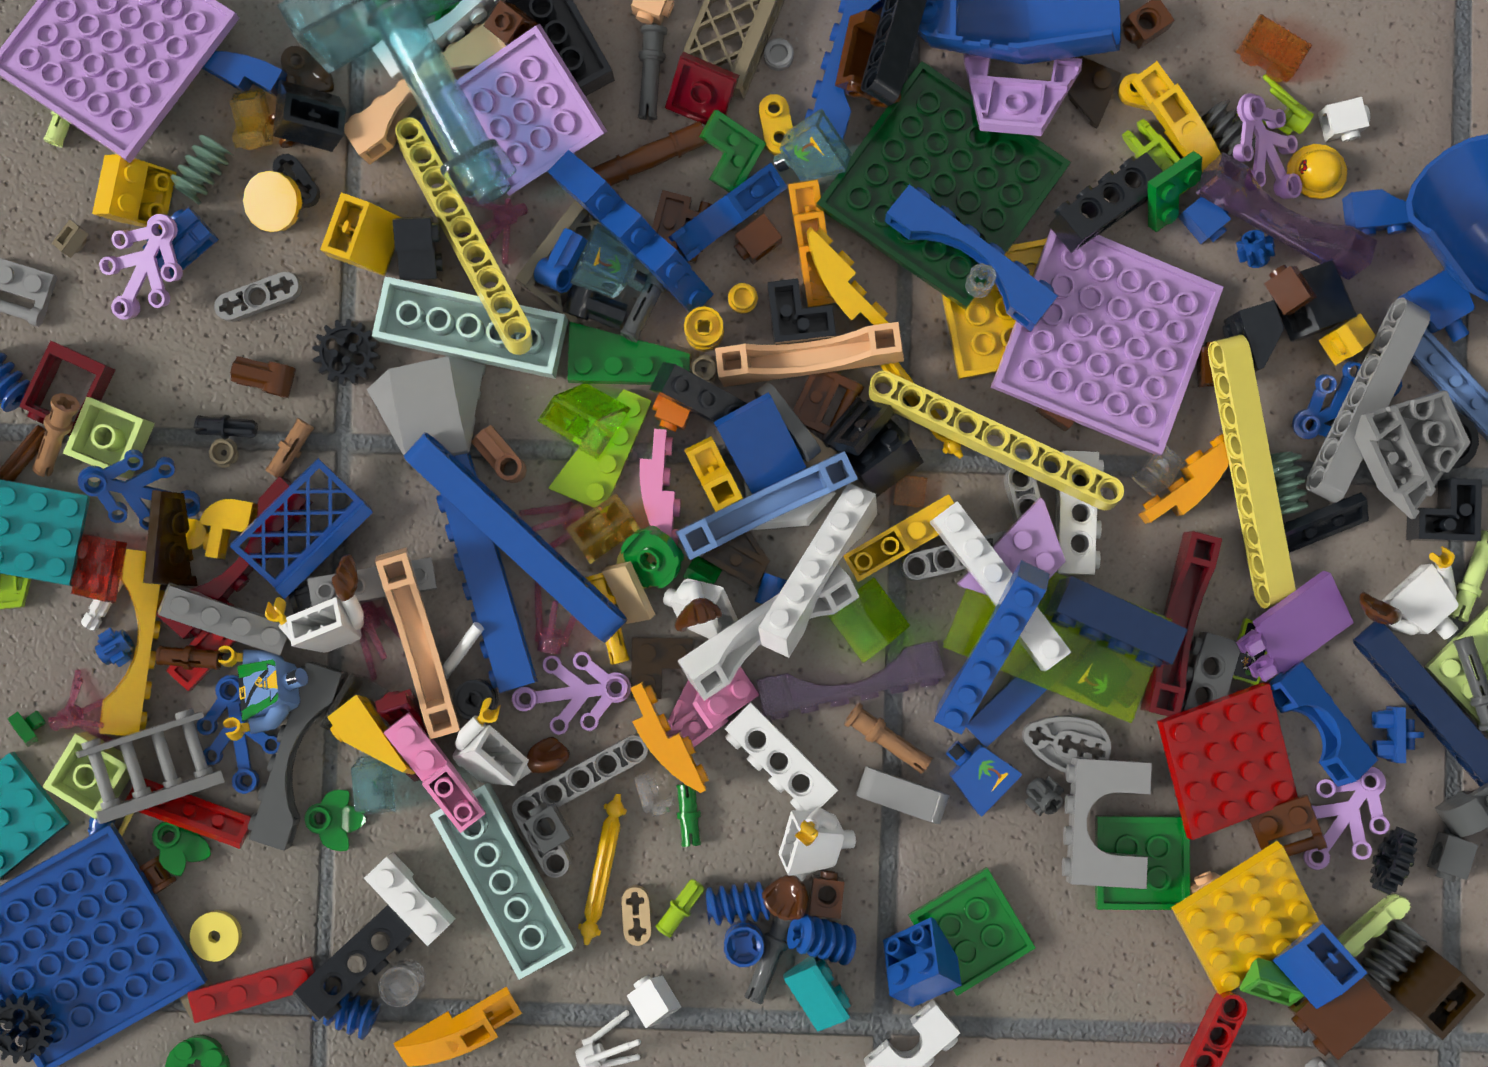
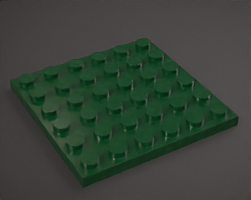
(937, 145)

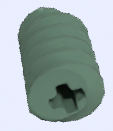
(200, 168)
(1287, 482)

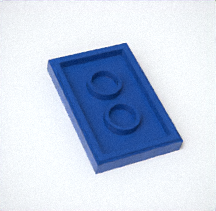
(760, 443)

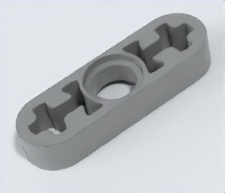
(276, 282)

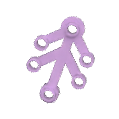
(1252, 111)
(145, 264)
(578, 692)
(1349, 813)

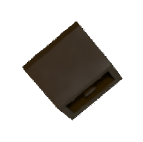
(1435, 992)

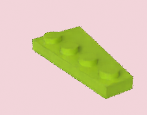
(594, 479)

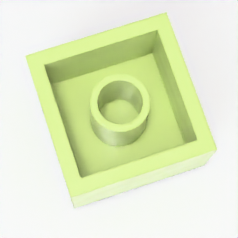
(106, 434)
(75, 780)

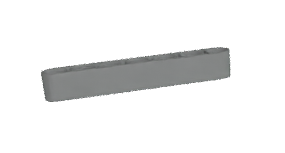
(1370, 391)

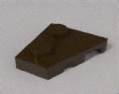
(1093, 89)

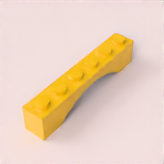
(124, 705)

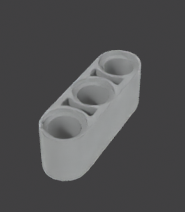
(902, 795)

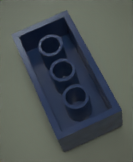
(1115, 621)

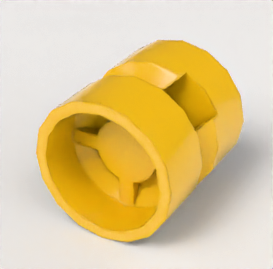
(704, 329)

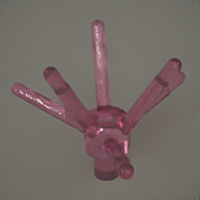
(503, 217)
(73, 715)

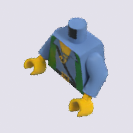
(266, 690)

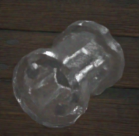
(983, 271)

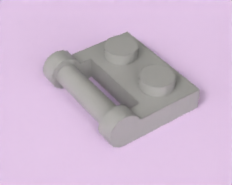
(28, 284)

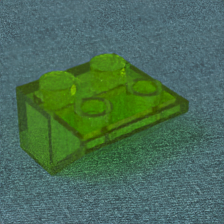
(584, 418)
(869, 621)

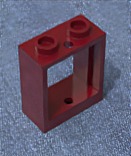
(46, 372)

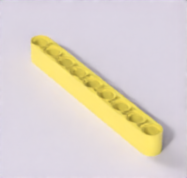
(467, 247)
(1010, 439)
(1251, 469)

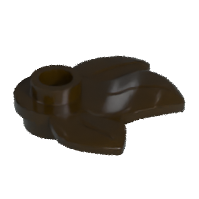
(308, 73)

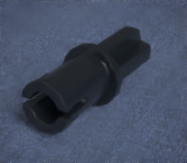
(225, 426)

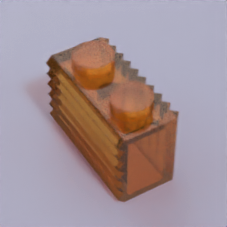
(1273, 49)

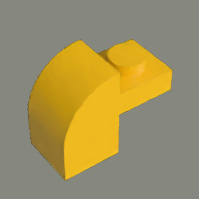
(1347, 339)
(713, 474)
(224, 517)

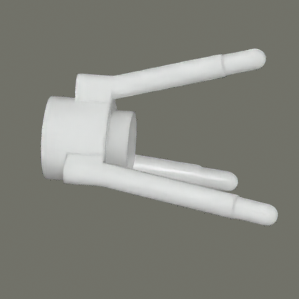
(594, 1054)

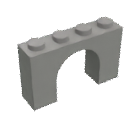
(1084, 861)

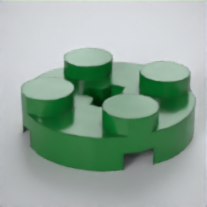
(664, 550)
(198, 1048)

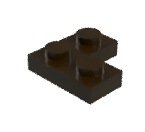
(652, 656)

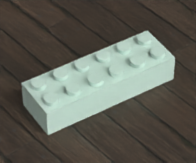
(461, 328)
(507, 886)

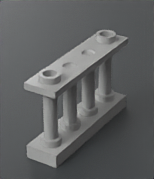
(142, 795)

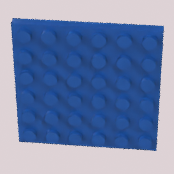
(90, 944)

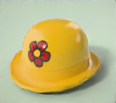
(1320, 170)

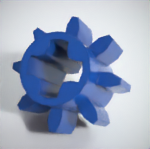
(1255, 248)
(114, 647)

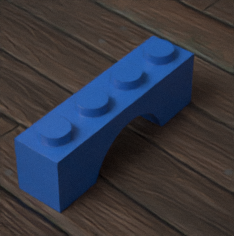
(1343, 750)

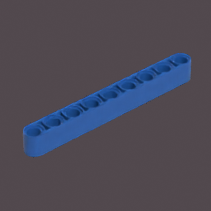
(515, 537)

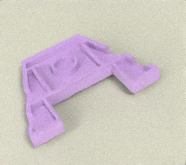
(1015, 103)

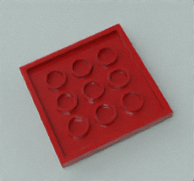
(1227, 760)

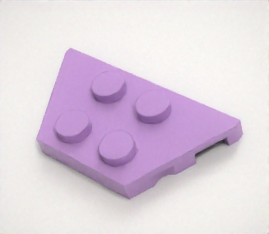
(1028, 539)

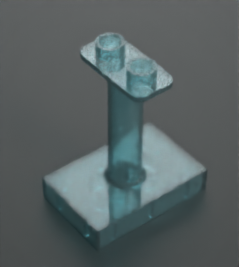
(347, 29)

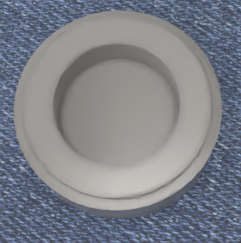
(778, 54)

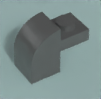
(1465, 813)

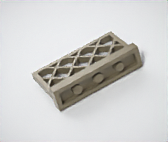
(753, 44)
(571, 220)

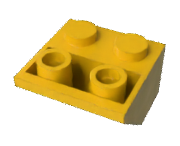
(132, 191)
(360, 234)

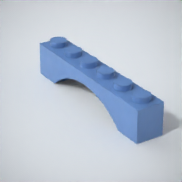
(766, 505)

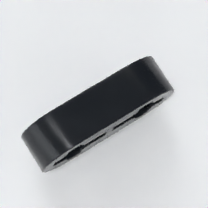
(301, 177)

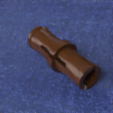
(188, 657)

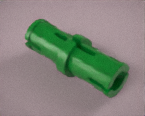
(688, 816)

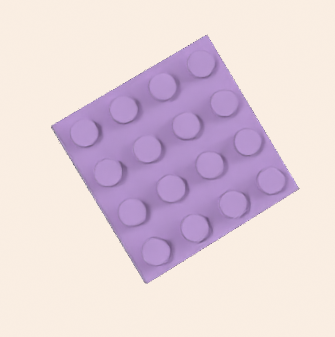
(531, 105)

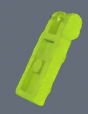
(1157, 148)

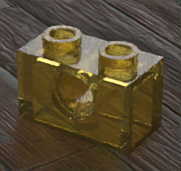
(602, 528)

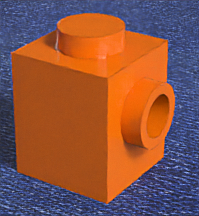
(670, 414)

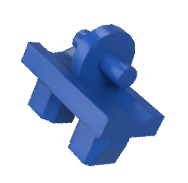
(1399, 732)

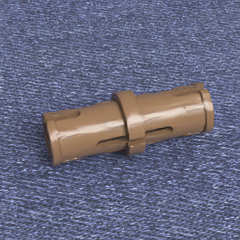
(289, 448)

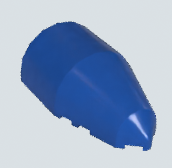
(1023, 28)
(1451, 212)

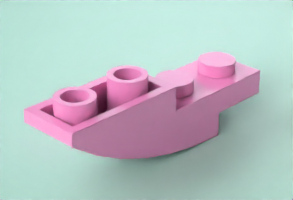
(659, 504)
(435, 772)

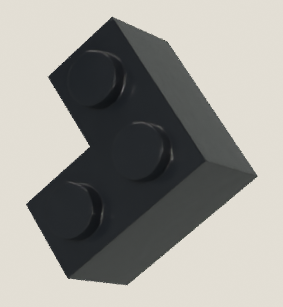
(416, 247)
(790, 321)
(1456, 514)

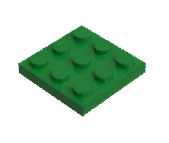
(1168, 856)
(977, 927)

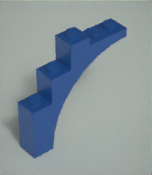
(631, 230)

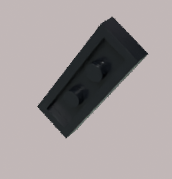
(1326, 521)

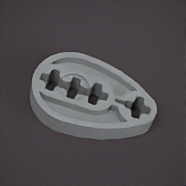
(1057, 728)

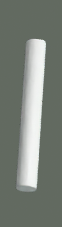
(462, 648)

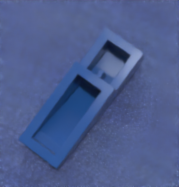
(244, 71)

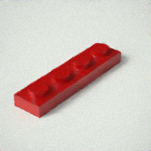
(200, 817)
(249, 989)

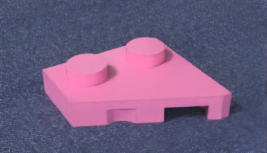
(687, 719)

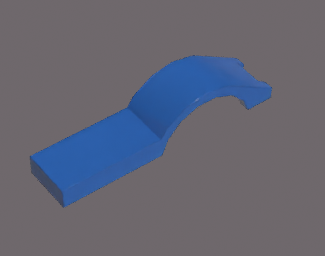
(728, 211)

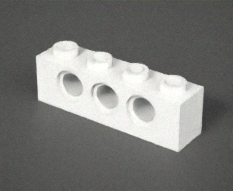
(1067, 527)
(752, 719)

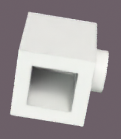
(1344, 120)
(653, 1000)

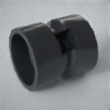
(470, 696)

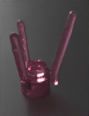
(570, 514)
(372, 621)
(550, 638)

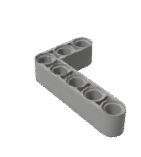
(929, 557)
(570, 791)

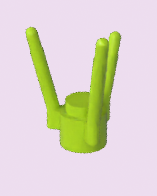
(1296, 114)

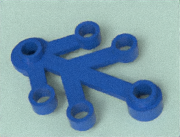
(1313, 410)
(131, 489)
(241, 748)

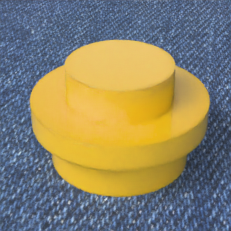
(742, 298)

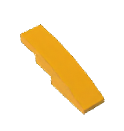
(803, 203)

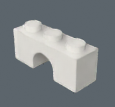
(419, 911)
(935, 1032)

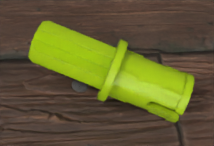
(680, 908)

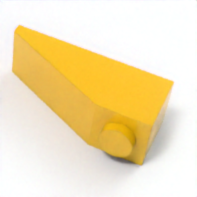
(364, 729)

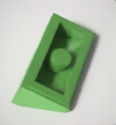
(1269, 982)

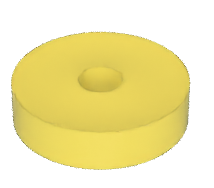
(205, 945)

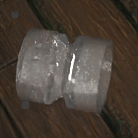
(402, 983)

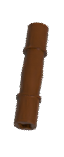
(651, 154)

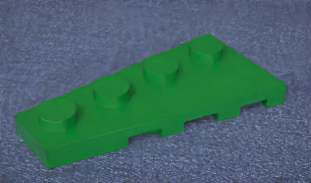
(612, 359)

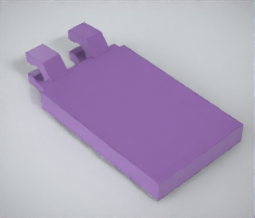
(1296, 627)

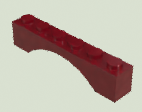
(236, 575)
(1189, 583)

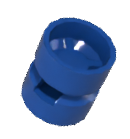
(744, 943)

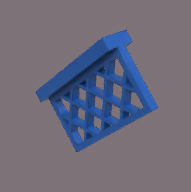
(316, 550)

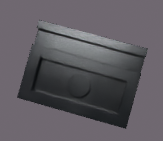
(858, 426)

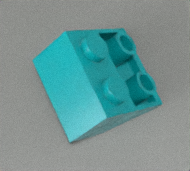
(817, 994)

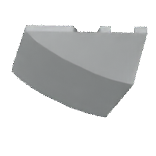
(430, 398)
(1411, 447)

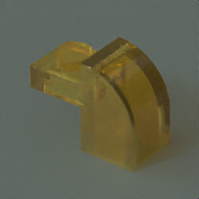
(251, 120)

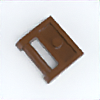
(818, 395)
(1286, 819)

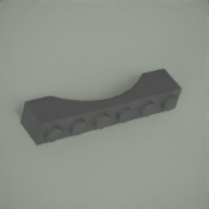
(278, 814)

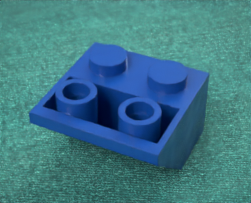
(920, 963)
(1319, 965)

